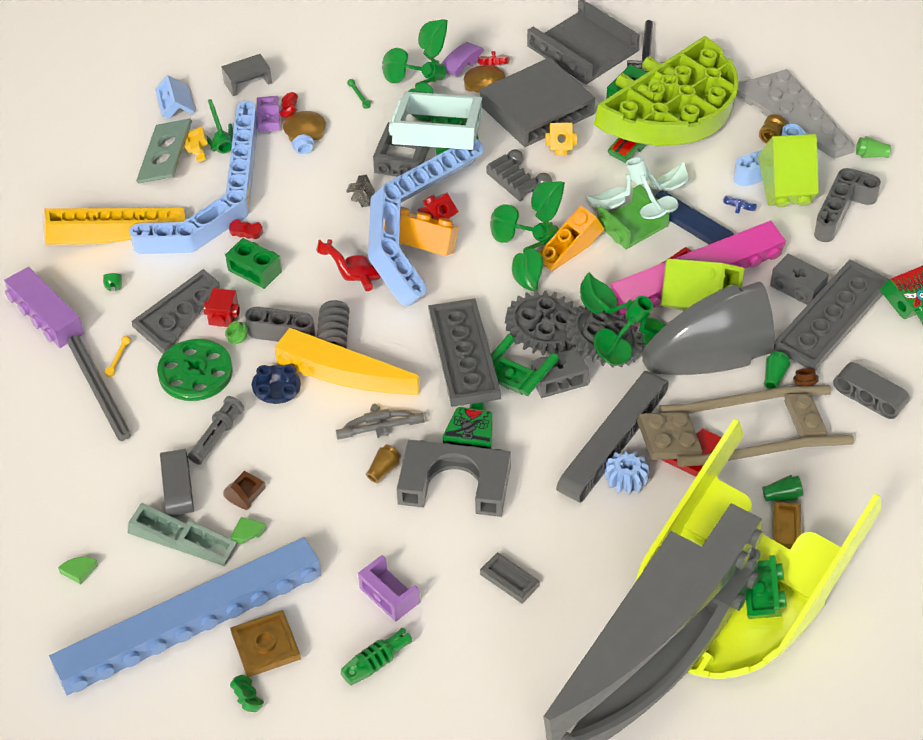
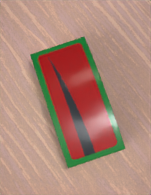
(624, 149)

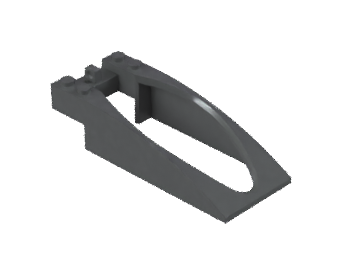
(659, 629)

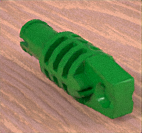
(374, 657)

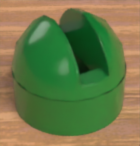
(112, 280)

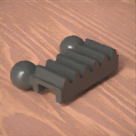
(507, 173)

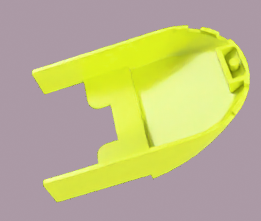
(808, 569)

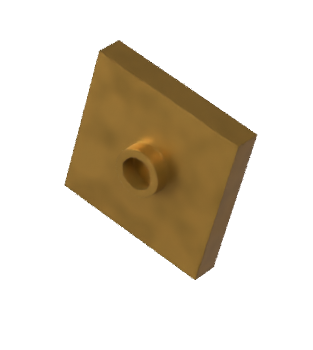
(265, 643)

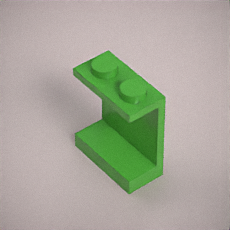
(627, 224)

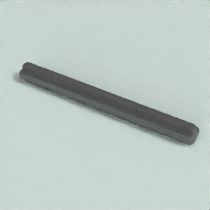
(99, 388)

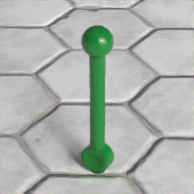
(365, 103)

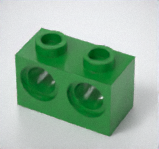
(253, 263)

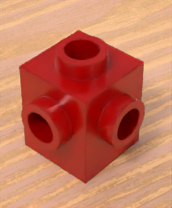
(439, 206)

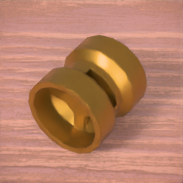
(772, 127)

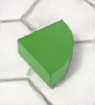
(247, 529)
(78, 568)

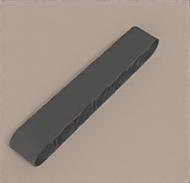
(611, 436)

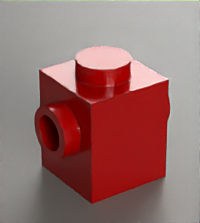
(222, 307)

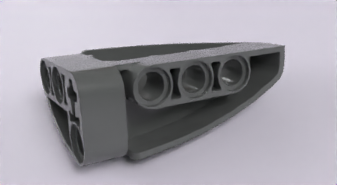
(715, 334)

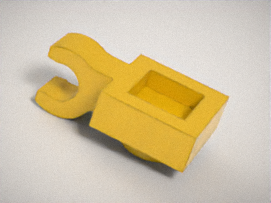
(195, 142)

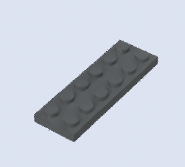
(831, 315)
(464, 353)

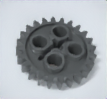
(540, 322)
(584, 324)

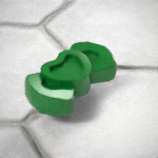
(246, 693)

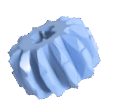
(626, 472)

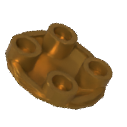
(481, 77)
(304, 123)

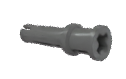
(220, 422)

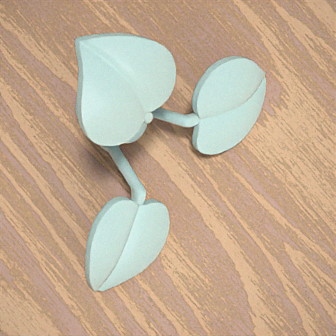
(638, 174)

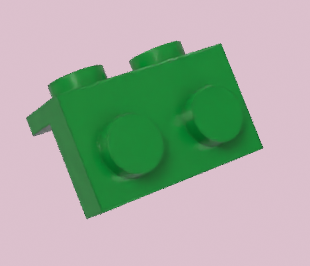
(767, 598)

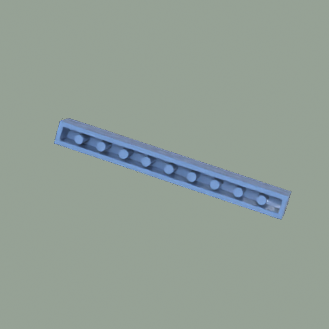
(185, 616)

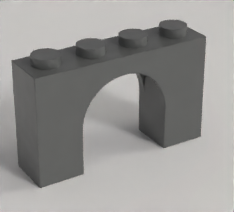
(427, 459)

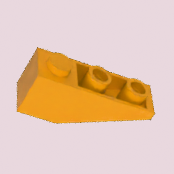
(571, 238)

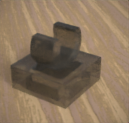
(362, 190)

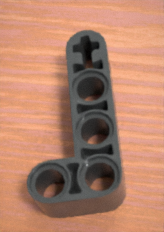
(847, 187)

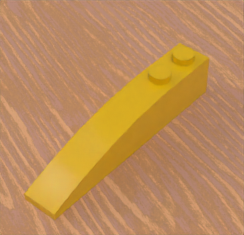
(101, 224)
(342, 366)

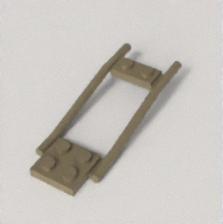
(672, 435)

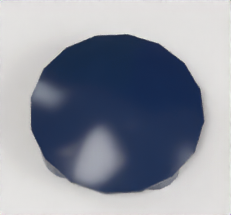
(276, 383)

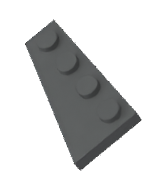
(175, 312)

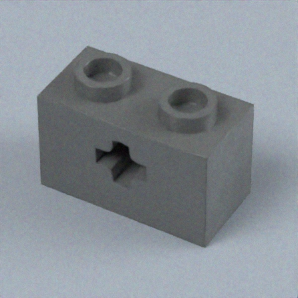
(798, 279)
(567, 374)

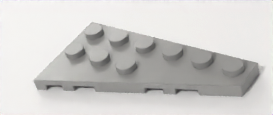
(784, 96)

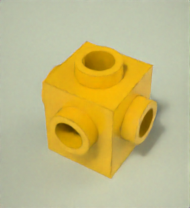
(564, 130)

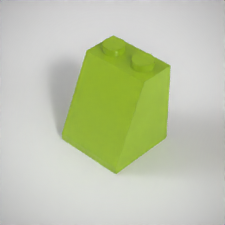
(790, 170)

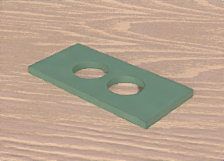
(153, 172)

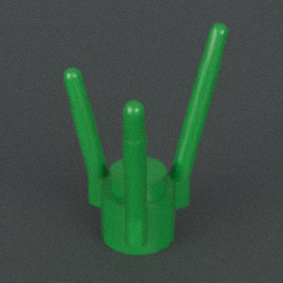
(222, 140)

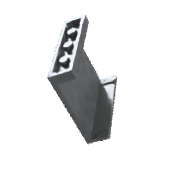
(585, 43)

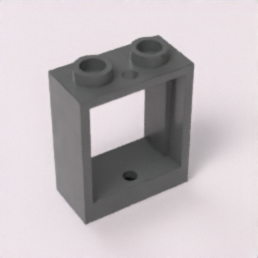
(386, 164)

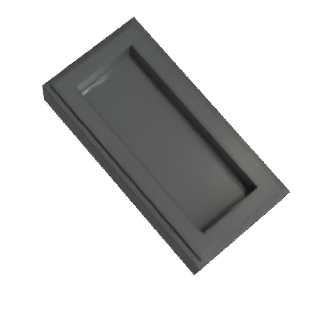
(509, 578)

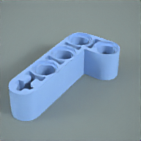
(747, 167)

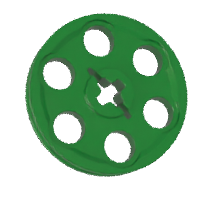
(195, 377)

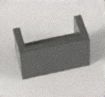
(245, 70)

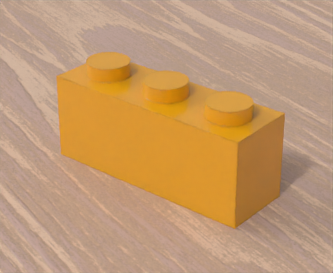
(427, 233)

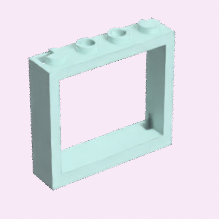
(434, 133)

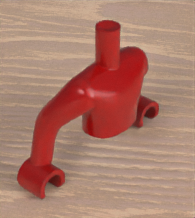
(353, 267)

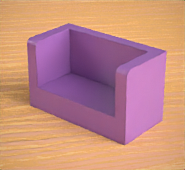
(387, 590)

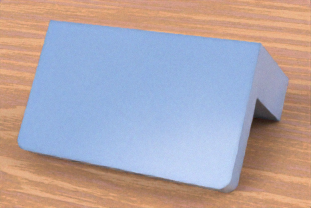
(173, 95)

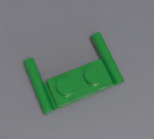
(515, 376)

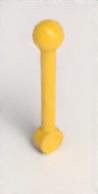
(109, 371)

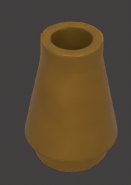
(384, 462)

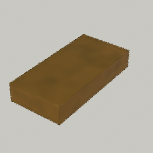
(786, 523)

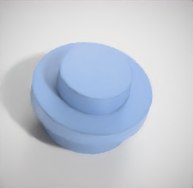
(303, 144)

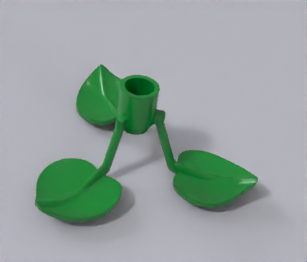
(431, 39)
(529, 264)
(609, 346)

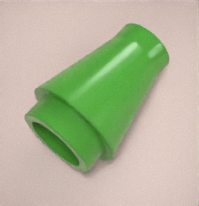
(871, 148)

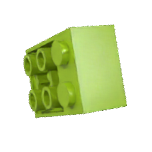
(691, 281)

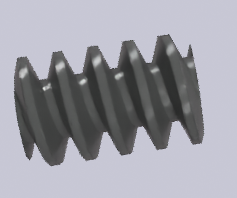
(333, 322)

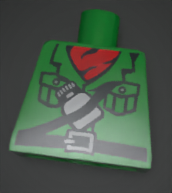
(470, 427)

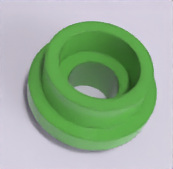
(236, 332)

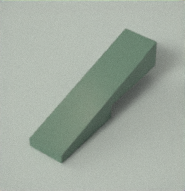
(187, 538)

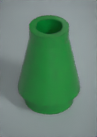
(775, 369)
(784, 489)

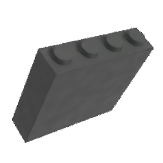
(534, 99)

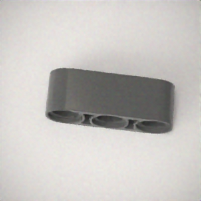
(273, 323)
(871, 390)
(176, 482)

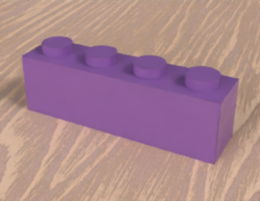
(43, 307)

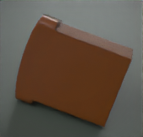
(244, 490)

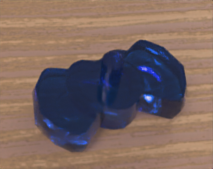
(739, 203)

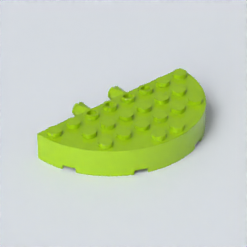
(675, 100)

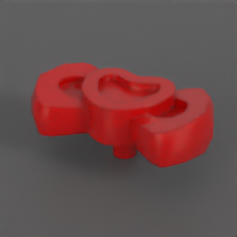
(493, 60)
(289, 104)
(245, 229)

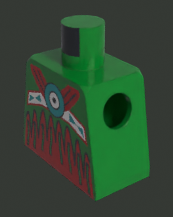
(906, 293)

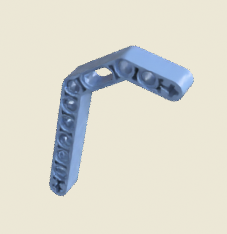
(386, 203)
(216, 217)

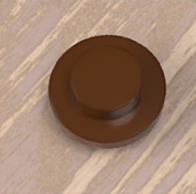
(806, 377)

